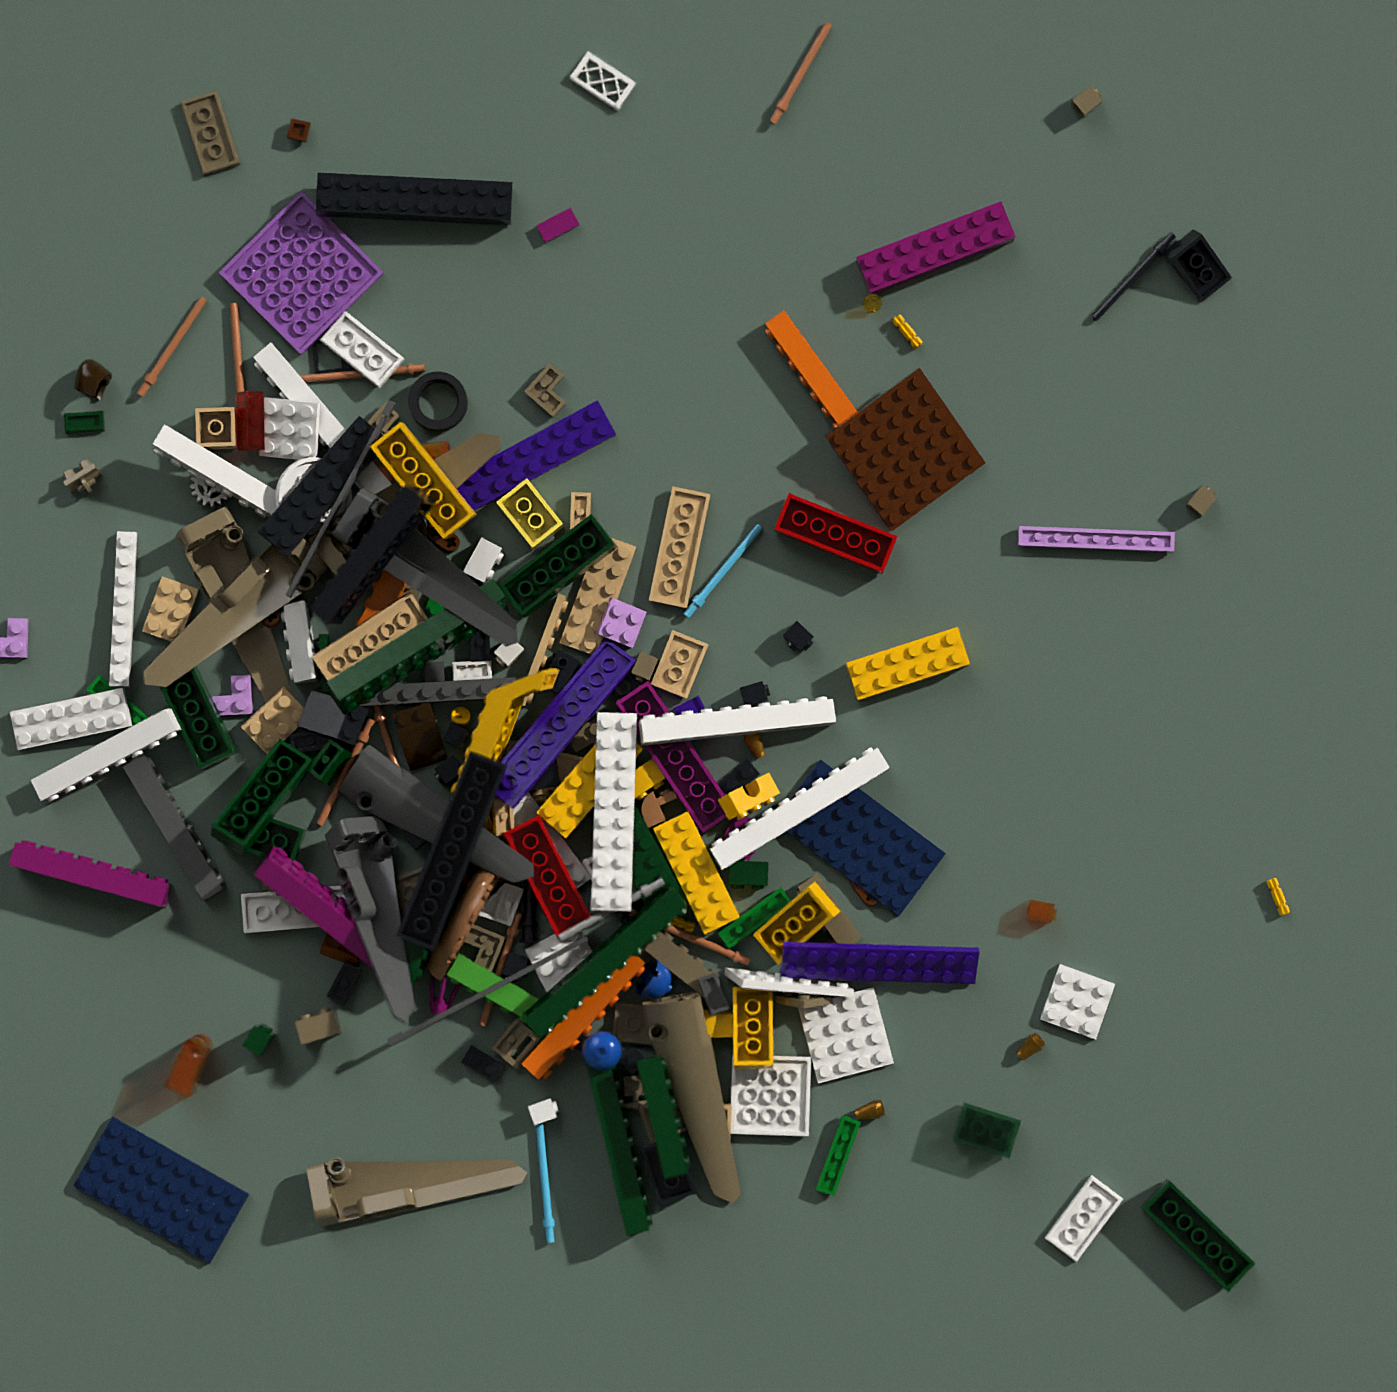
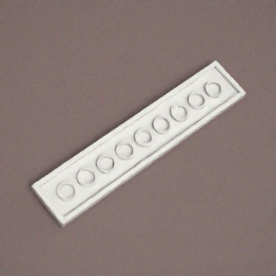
(614, 811)

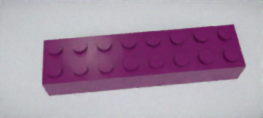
(935, 248)
(678, 762)
(89, 874)
(311, 899)

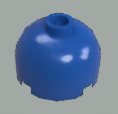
(655, 981)
(601, 1051)

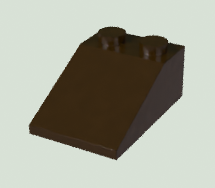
(419, 736)

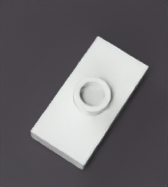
(471, 670)

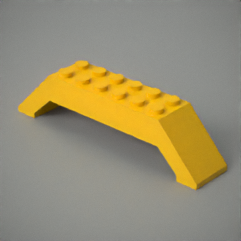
(500, 716)

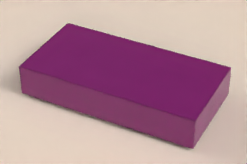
(558, 225)

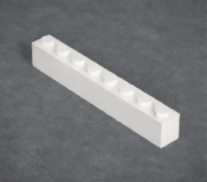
(215, 471)
(105, 755)

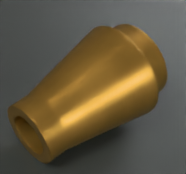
(755, 744)
(1032, 1045)
(871, 1110)

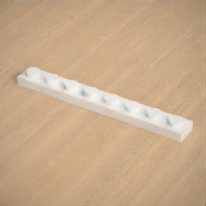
(123, 609)

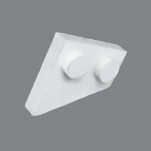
(503, 904)

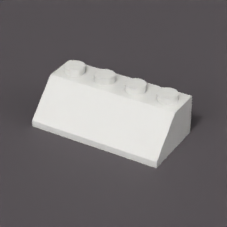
(300, 642)

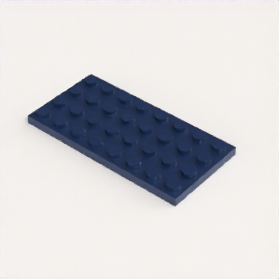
(868, 845)
(161, 1189)

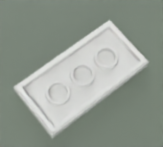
(362, 349)
(1083, 1218)

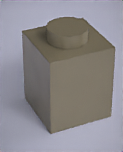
(1087, 101)
(1201, 500)
(644, 667)

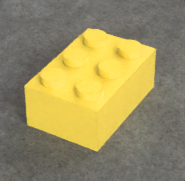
(530, 514)

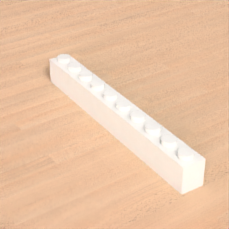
(330, 430)
(736, 721)
(798, 809)

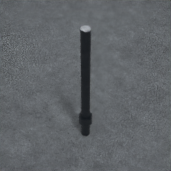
(1158, 250)

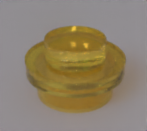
(872, 303)

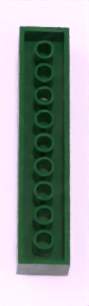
(405, 655)
(604, 960)
(619, 1151)

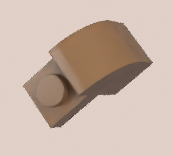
(651, 807)

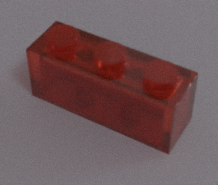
(250, 421)

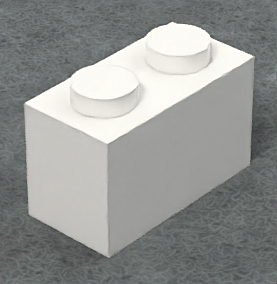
(483, 561)

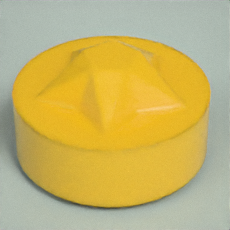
(460, 716)

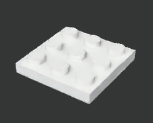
(290, 428)
(556, 969)
(1077, 1001)

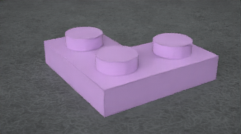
(17, 639)
(241, 699)

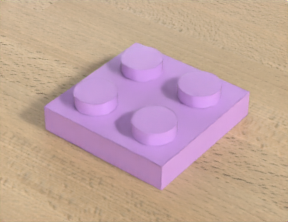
(621, 622)

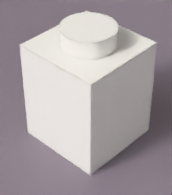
(508, 654)
(543, 1111)

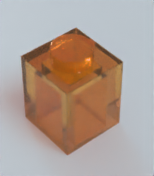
(1041, 911)

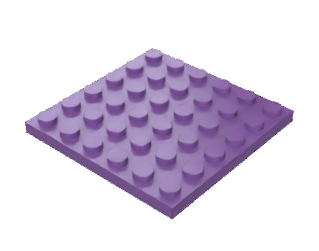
(301, 273)

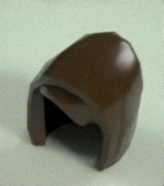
(92, 378)

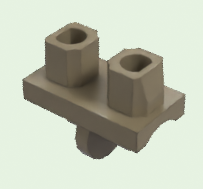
(82, 479)

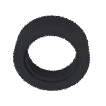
(429, 379)

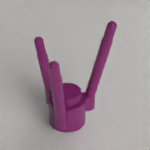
(439, 1004)

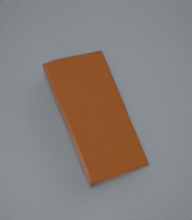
(335, 950)

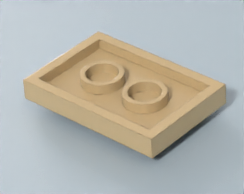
(170, 609)
(679, 664)
(274, 720)

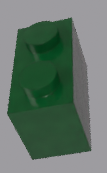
(329, 762)
(748, 873)
(259, 1039)

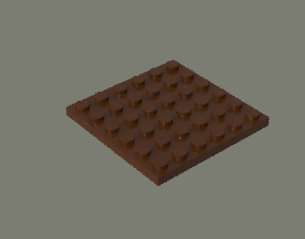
(905, 449)

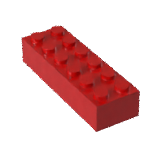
(835, 533)
(551, 878)

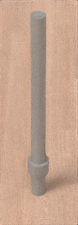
(645, 890)

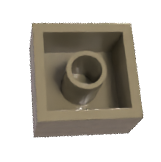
(317, 1027)

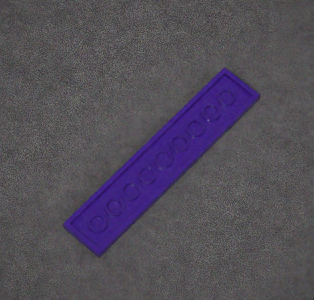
(537, 455)
(563, 720)
(879, 962)

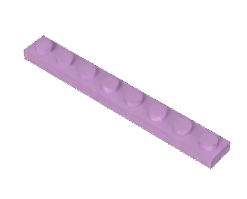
(1096, 539)

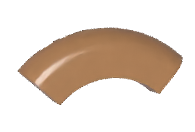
(461, 921)

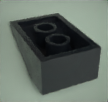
(1197, 265)
(325, 719)

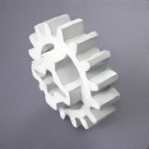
(208, 494)

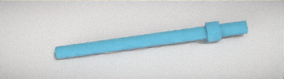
(699, 600)
(548, 1221)

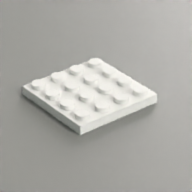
(846, 1036)
(772, 1099)

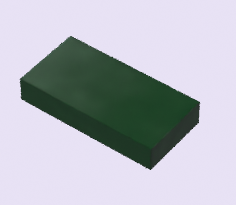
(84, 422)

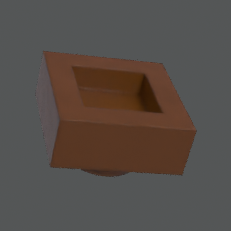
(298, 130)

